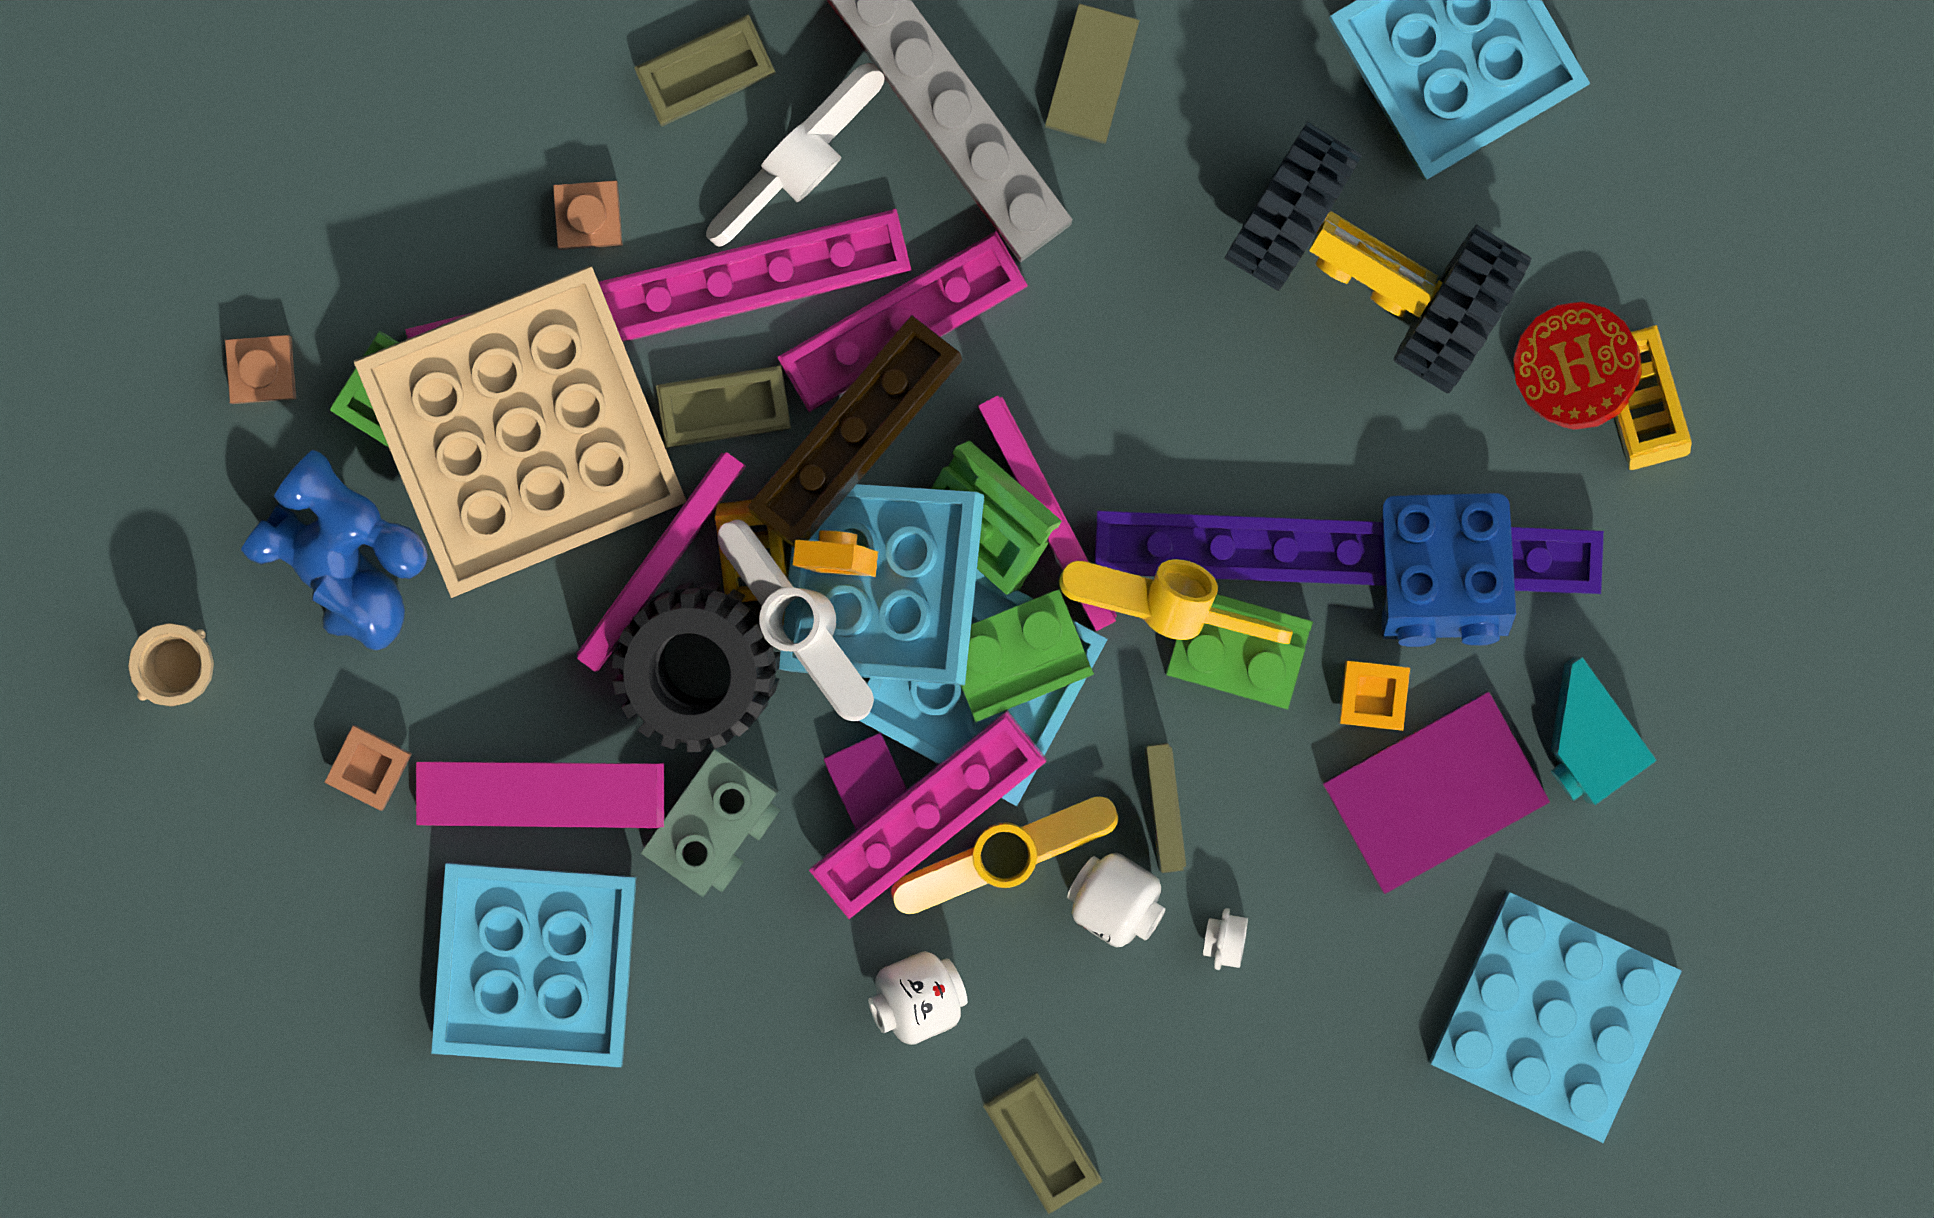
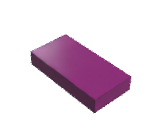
(865, 778)

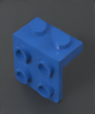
(1448, 568)

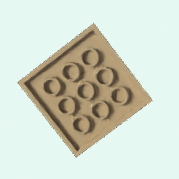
(520, 431)

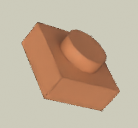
(587, 215)
(260, 369)
(368, 768)

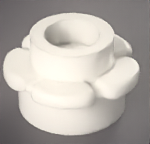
(1226, 939)

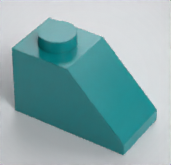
(1593, 738)

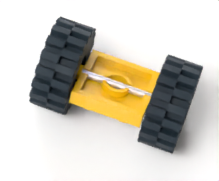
(1450, 313)

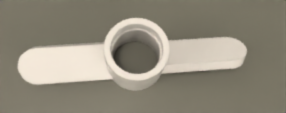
(801, 157)
(819, 650)

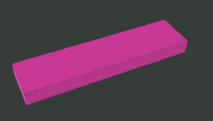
(937, 298)
(1029, 476)
(661, 560)
(540, 794)
(928, 814)

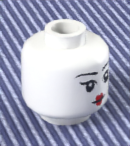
(1116, 899)
(918, 997)

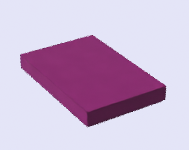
(1436, 792)

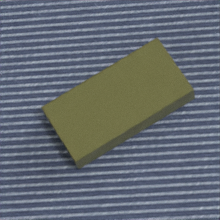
(704, 70)
(1092, 73)
(723, 406)
(1165, 807)
(1042, 1142)

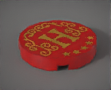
(1577, 365)

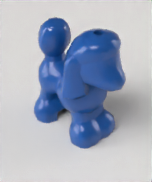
(327, 553)

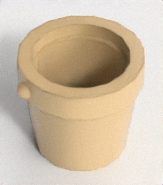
(171, 664)

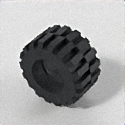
(657, 698)

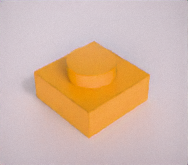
(835, 554)
(1374, 695)

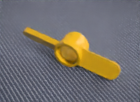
(1171, 603)
(1043, 840)

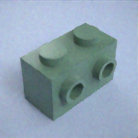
(711, 824)

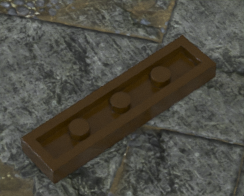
(855, 432)

